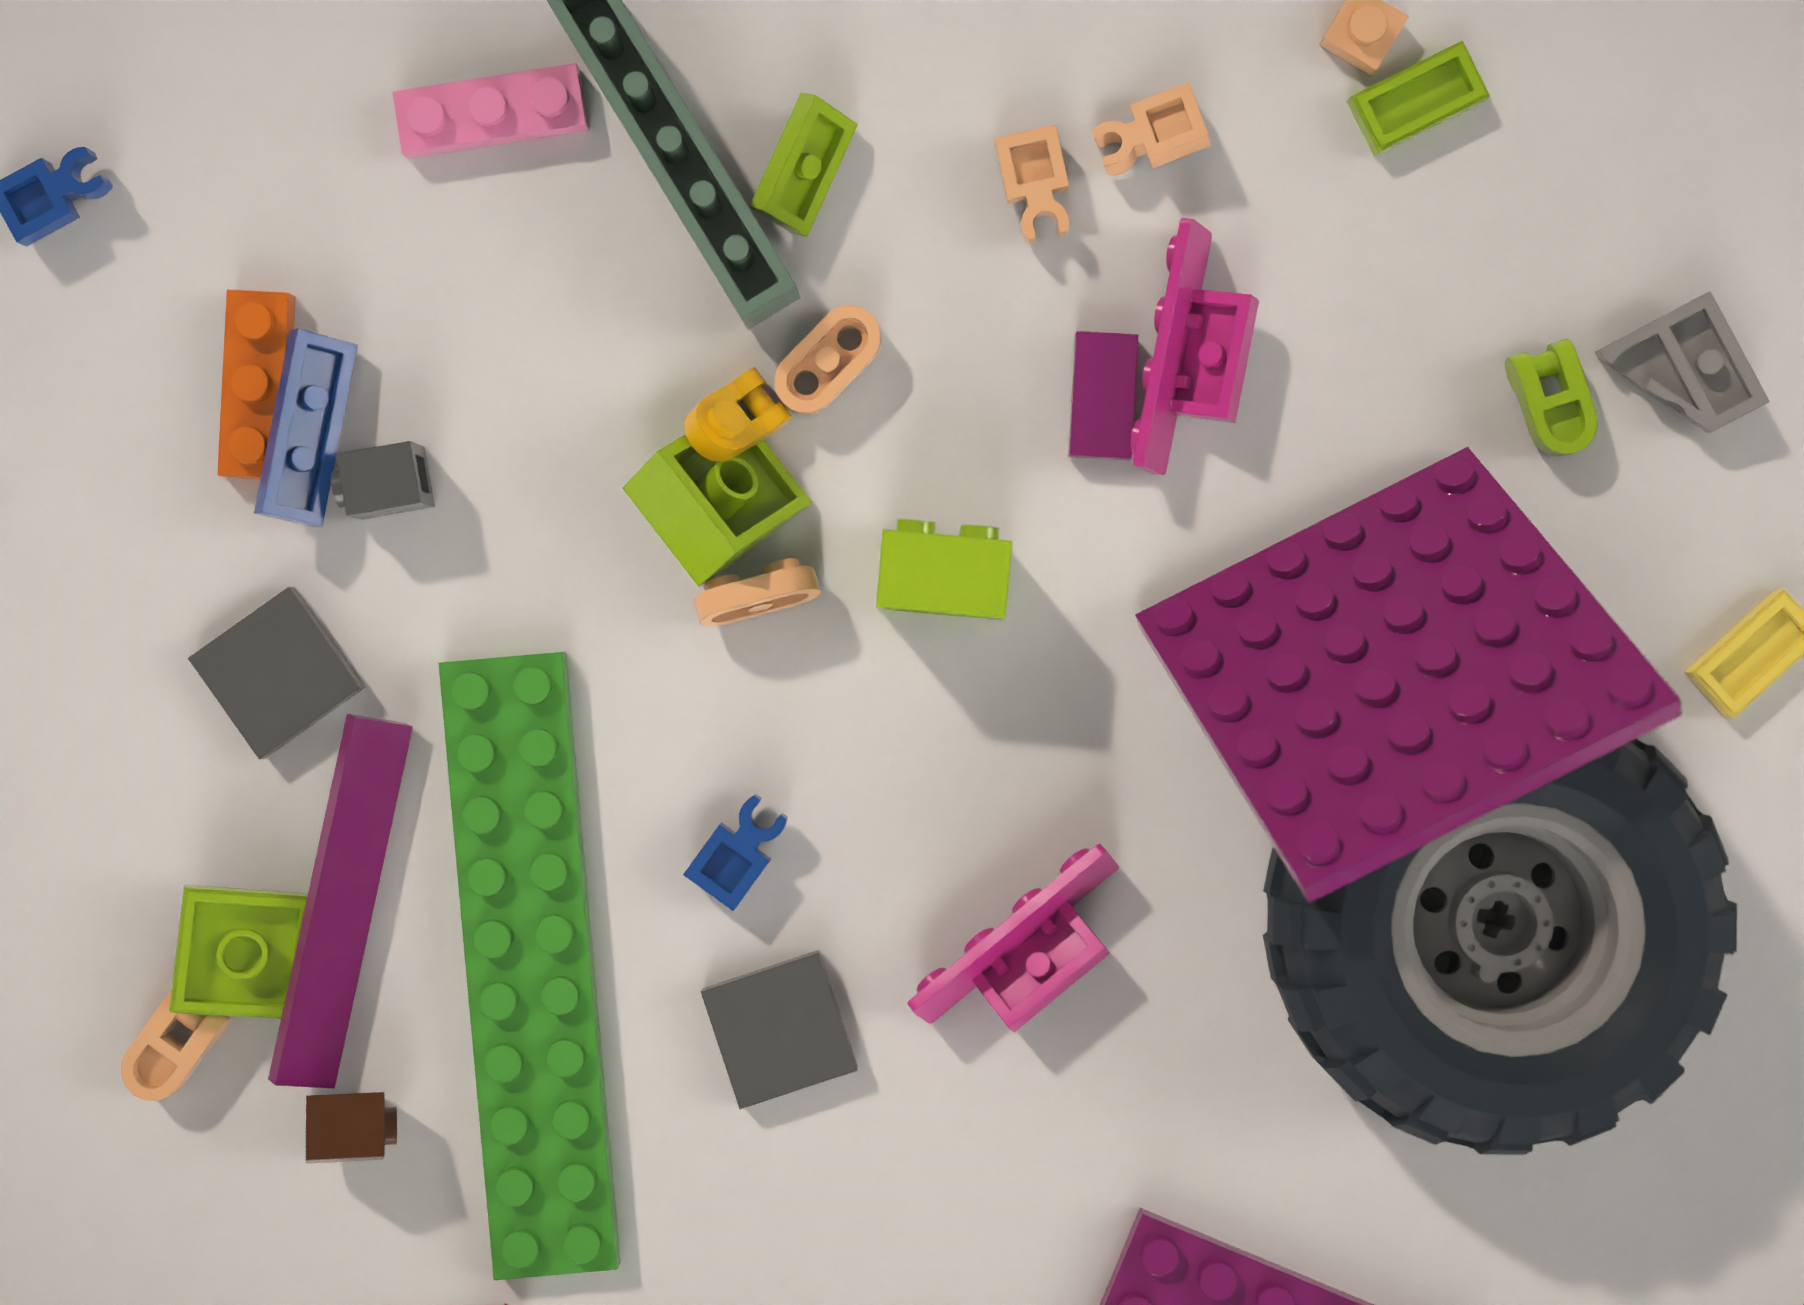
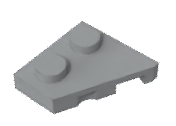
(1690, 364)

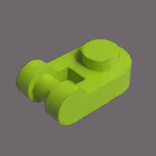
(1561, 421)

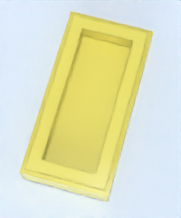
(1751, 654)

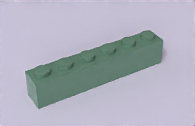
(679, 156)

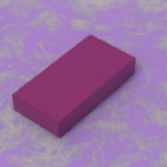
(1103, 395)

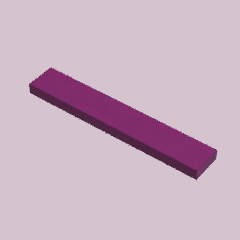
(340, 902)

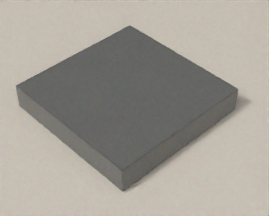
(276, 672)
(779, 1029)

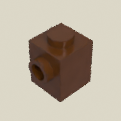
(348, 1127)

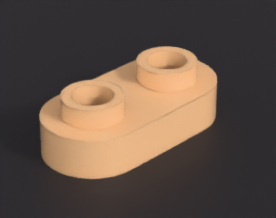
(824, 358)
(780, 587)

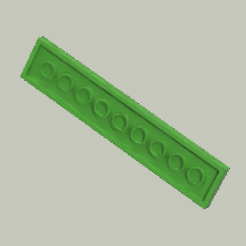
(529, 965)

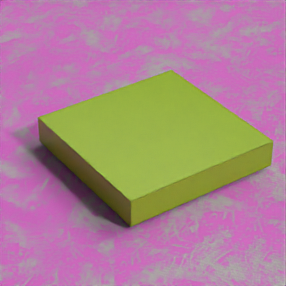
(235, 951)

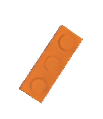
(252, 369)

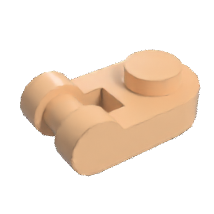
(162, 1064)

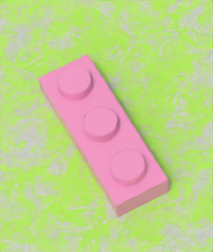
(490, 110)

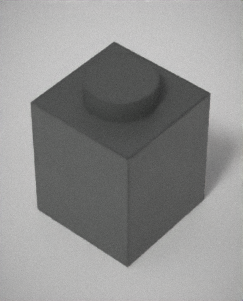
(382, 480)

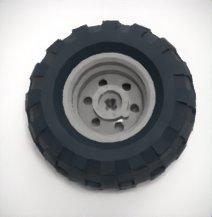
(1586, 1022)

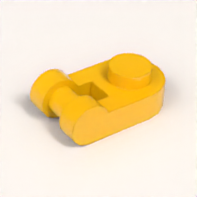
(722, 429)

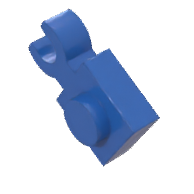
(40, 198)
(731, 859)

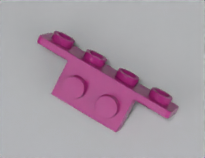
(1197, 350)
(1029, 954)

